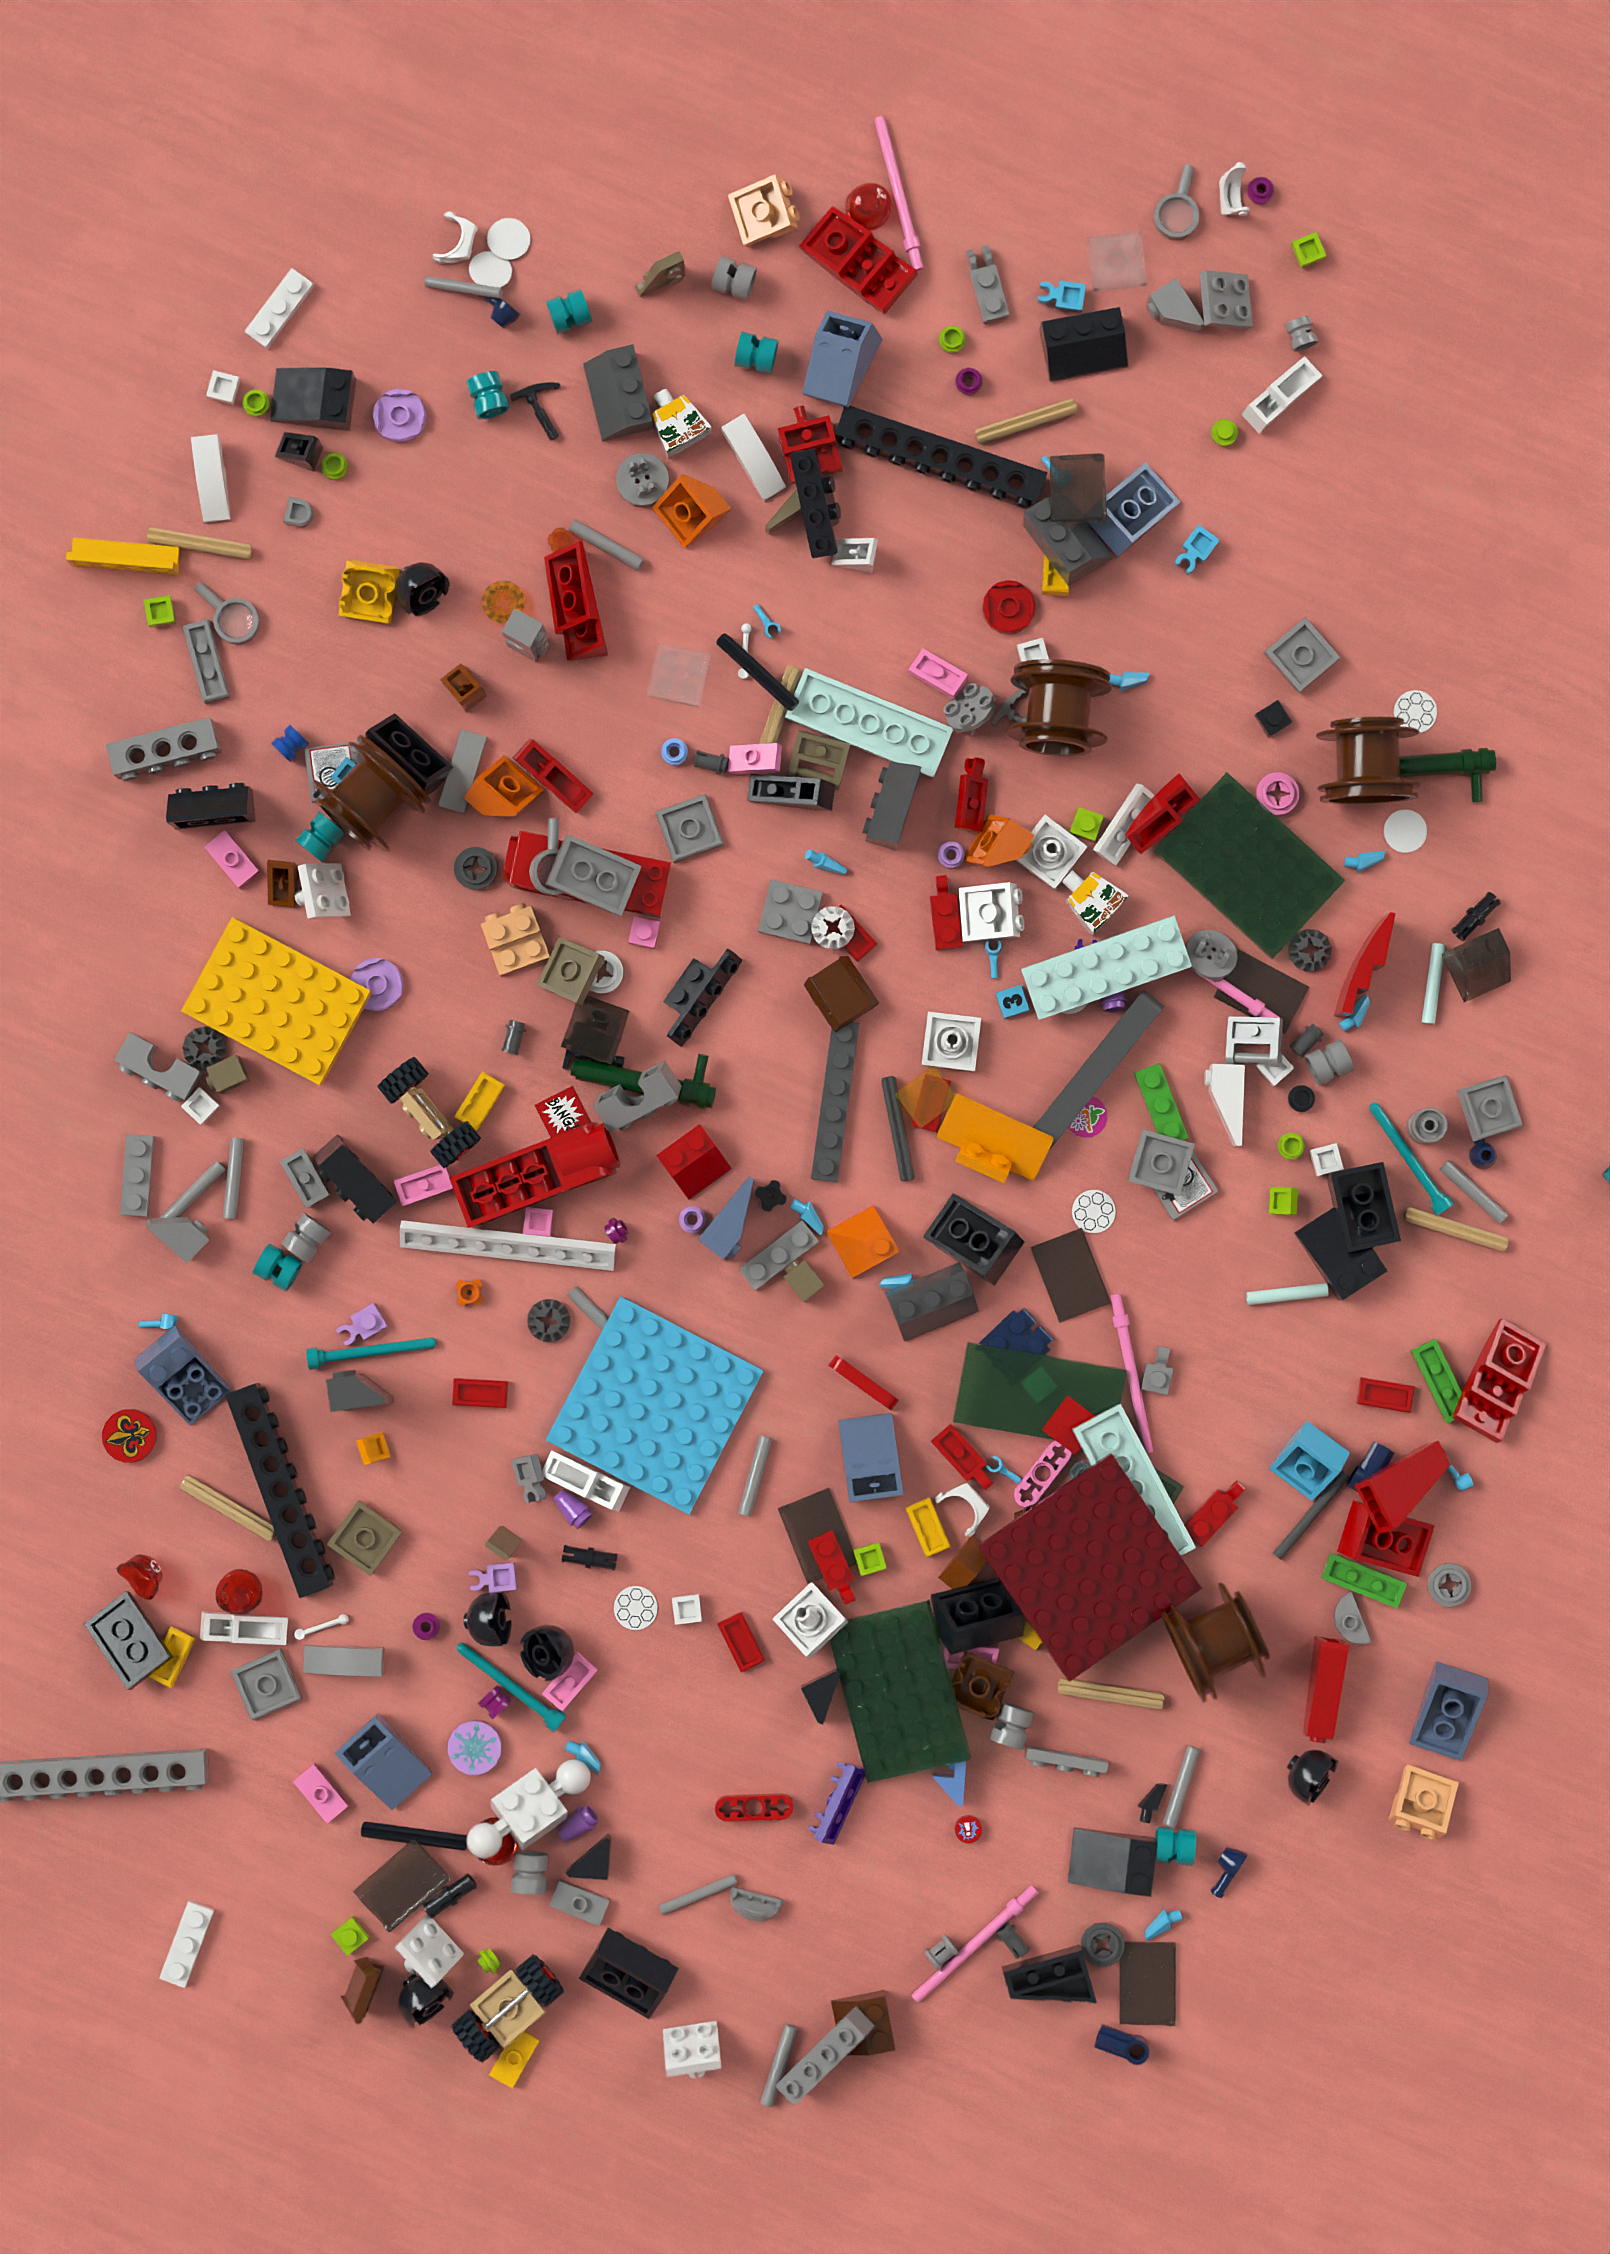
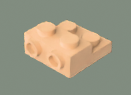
(764, 210)
(515, 939)
(1423, 1802)

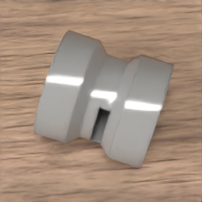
(1301, 333)

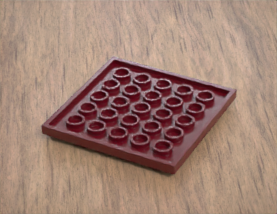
(1089, 1567)

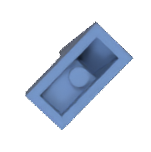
(953, 1783)

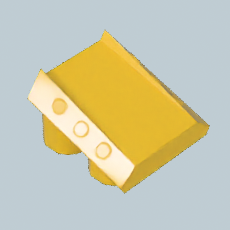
(368, 591)

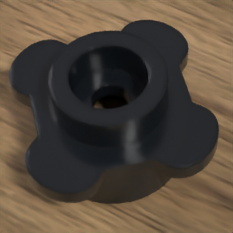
(769, 1203)

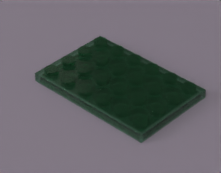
(1249, 865)
(899, 1692)

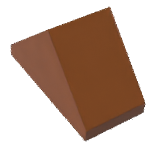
(463, 687)
(282, 883)
(964, 1565)

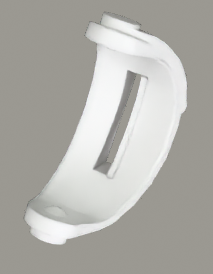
(1232, 180)
(464, 247)
(968, 1493)

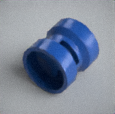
(288, 744)

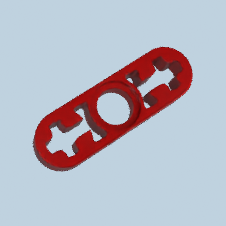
(863, 1382)
(775, 1815)

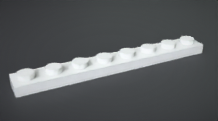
(507, 1245)

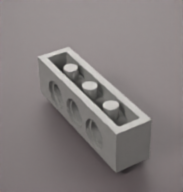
(122, 751)
(824, 2056)

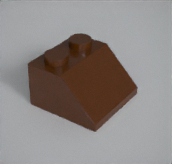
(875, 2008)

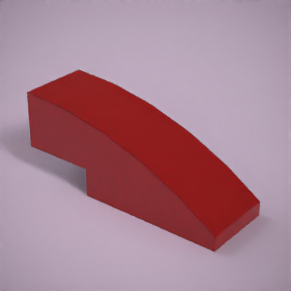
(553, 775)
(1161, 814)

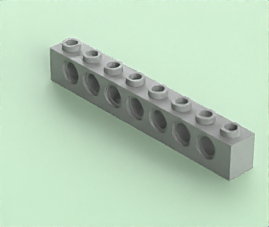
(194, 1761)

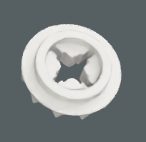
(833, 940)
(615, 969)

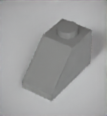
(1174, 308)
(180, 1235)

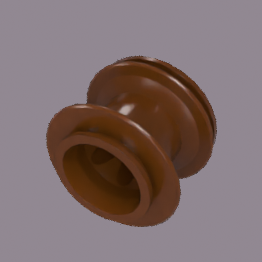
(1059, 706)
(1368, 761)
(370, 795)
(1216, 1641)

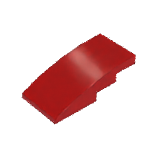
(858, 260)
(1369, 958)
(1499, 1380)

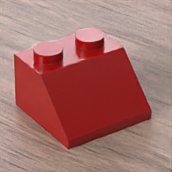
(694, 1161)

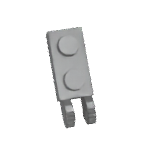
(987, 287)

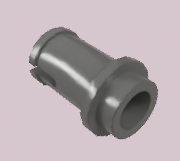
(711, 762)
(513, 1037)
(1306, 1040)
(1012, 1940)

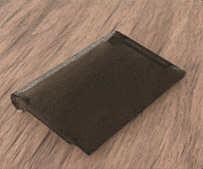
(1078, 488)
(1262, 982)
(1070, 1275)
(809, 1519)
(402, 1885)
(1148, 1984)

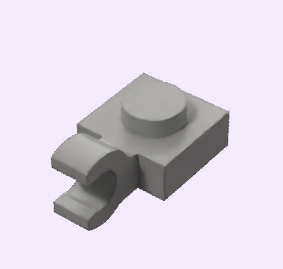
(1157, 1375)

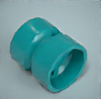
(569, 311)
(756, 352)
(486, 390)
(320, 837)
(270, 1260)
(1175, 1846)

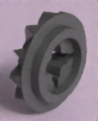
(466, 859)
(1303, 960)
(201, 1035)
(555, 1331)
(1103, 1957)

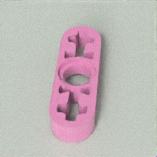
(1031, 1473)

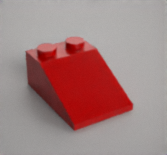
(1395, 1550)

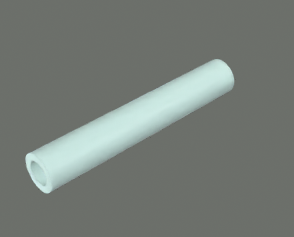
(1433, 983)
(1287, 1294)

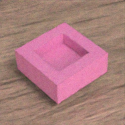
(644, 932)
(538, 1221)

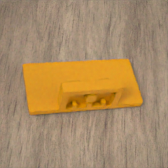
(993, 1141)

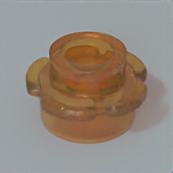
(560, 533)

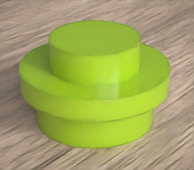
(952, 339)
(256, 403)
(1224, 432)
(334, 466)
(1290, 1146)
(488, 1961)

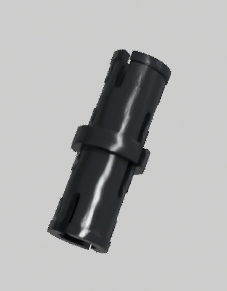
(1476, 916)
(589, 1557)
(450, 1895)

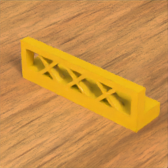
(124, 556)

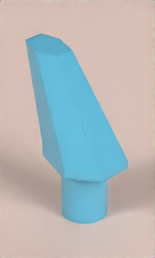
(1128, 680)
(1364, 860)
(824, 862)
(1358, 1014)
(808, 1214)
(895, 1281)
(584, 1754)
(1162, 1923)

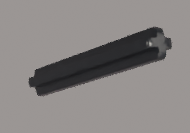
(757, 672)
(406, 1834)

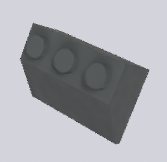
(618, 393)
(1068, 546)
(891, 804)
(932, 1301)
(354, 1391)

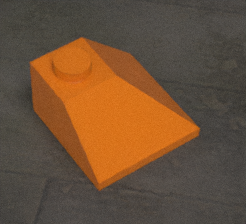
(690, 509)
(502, 790)
(998, 842)
(862, 1241)

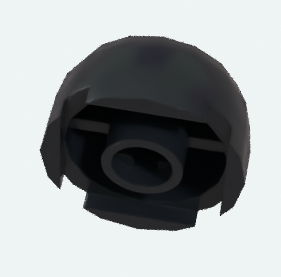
(420, 587)
(488, 1620)
(547, 1651)
(1310, 1774)
(420, 2001)

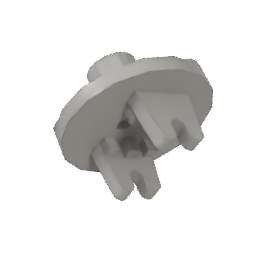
(637, 468)
(970, 708)
(1221, 961)

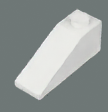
(1227, 1094)

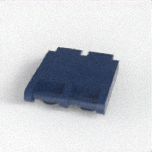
(1016, 1334)

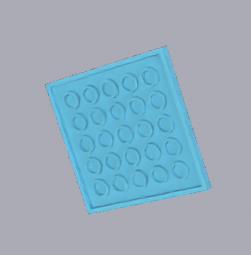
(654, 1405)

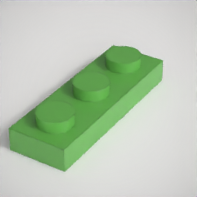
(1160, 1102)
(1438, 1377)
(1363, 1580)

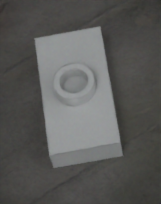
(305, 1178)
(579, 1902)

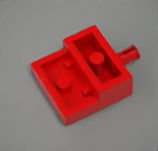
(810, 434)

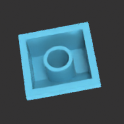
(1309, 1461)

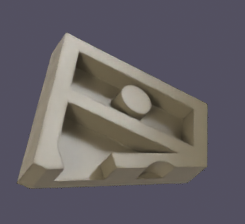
(663, 272)

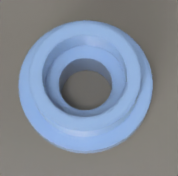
(674, 743)

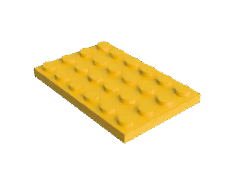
(276, 1001)

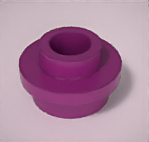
(1259, 198)
(968, 373)
(616, 1231)
(426, 1617)

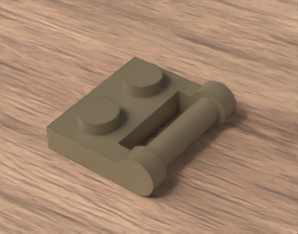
(819, 751)

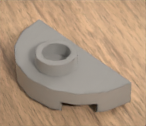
(1349, 1620)
(754, 1905)

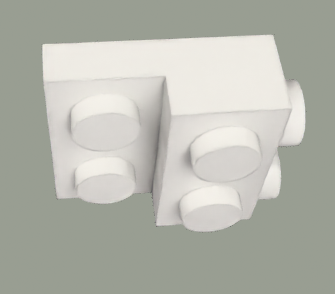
(990, 912)

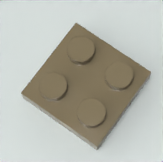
(570, 971)
(364, 1538)

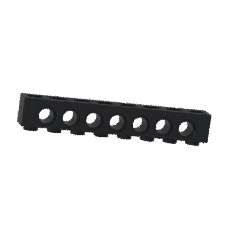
(854, 419)
(239, 1403)

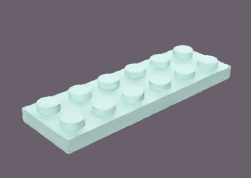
(869, 723)
(1106, 967)
(1114, 1434)

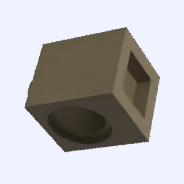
(226, 1074)
(802, 1279)

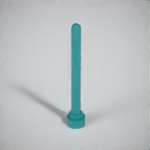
(1439, 1201)
(318, 1358)
(551, 1717)

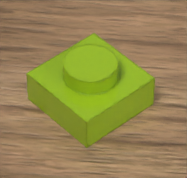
(1308, 250)
(159, 611)
(1086, 824)
(1283, 1200)
(870, 1558)
(350, 1935)

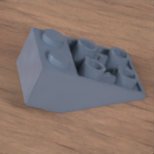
(840, 358)
(181, 1375)
(870, 1457)
(383, 1762)

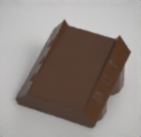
(840, 993)
(980, 1685)
(362, 1988)

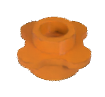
(464, 1298)

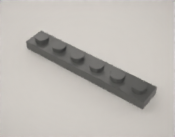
(834, 1103)

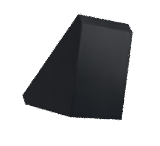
(300, 450)
(820, 1693)
(594, 1862)

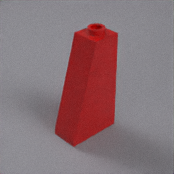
(1401, 1485)
(1325, 1688)

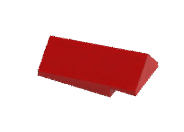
(574, 603)

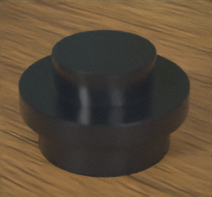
(1301, 1098)

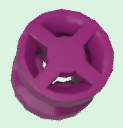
(494, 1702)

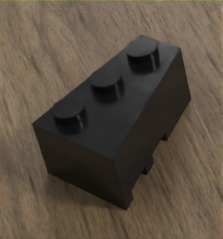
(353, 1180)
(1051, 1976)

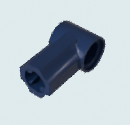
(1374, 1460)
(1119, 2043)

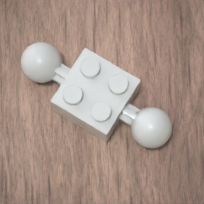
(528, 1809)

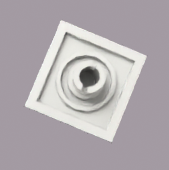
(1051, 852)
(323, 891)
(951, 1041)
(810, 1620)
(429, 1951)
(692, 2049)

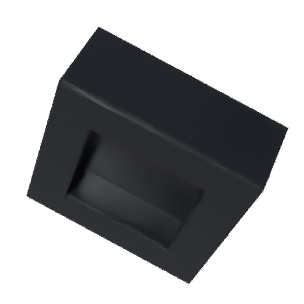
(1273, 718)

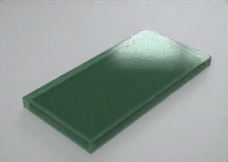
(1024, 1389)

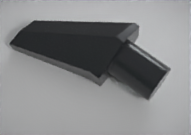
(1151, 1802)

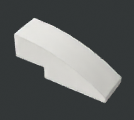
(1281, 394)
(753, 457)
(211, 478)
(585, 1481)
(243, 1629)

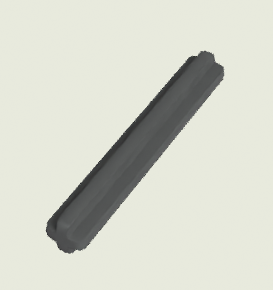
(897, 1129)

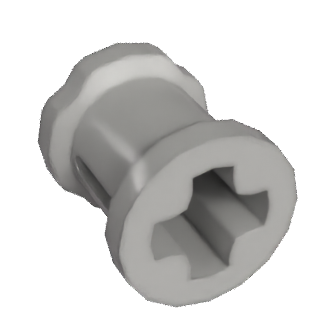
(941, 1952)

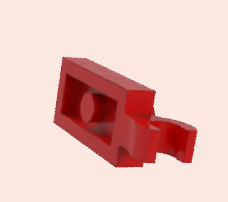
(972, 796)
(945, 916)
(961, 1455)
(1213, 1514)
(832, 1564)

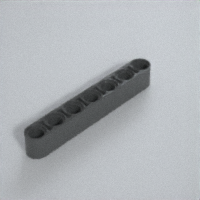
(1099, 1066)

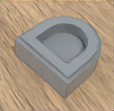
(298, 513)

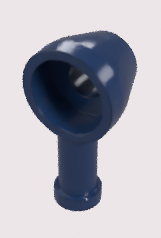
(502, 312)
(1476, 1151)
(1231, 1862)

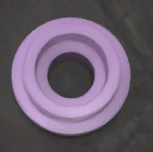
(957, 848)
(692, 1210)

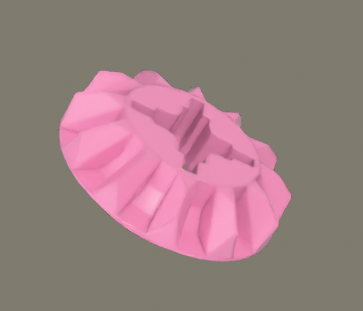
(1286, 784)

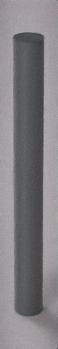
(1311, 1515)

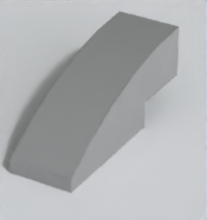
(344, 1660)

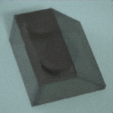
(1479, 964)
(595, 1029)

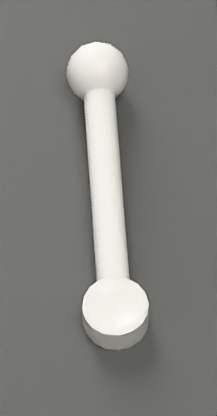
(746, 629)
(301, 1633)

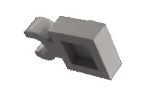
(529, 1473)

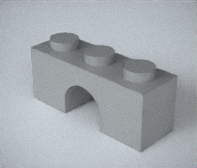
(526, 635)
(137, 1056)
(620, 1110)

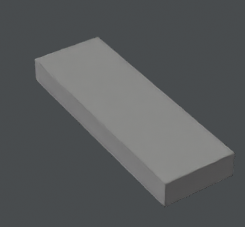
(206, 661)
(465, 767)

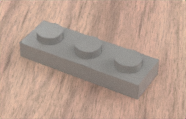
(137, 1175)
(778, 1255)
(1066, 1761)

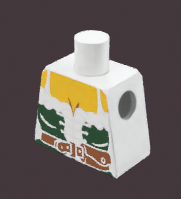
(678, 423)
(1093, 899)

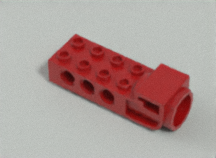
(645, 896)
(535, 1173)

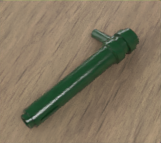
(1464, 762)
(692, 1091)

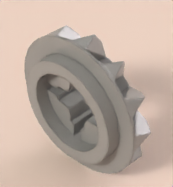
(1459, 1592)

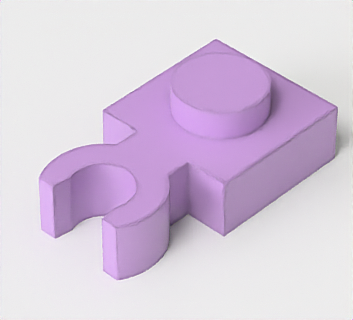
(366, 1323)
(498, 1577)

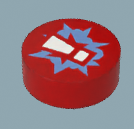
(968, 1829)

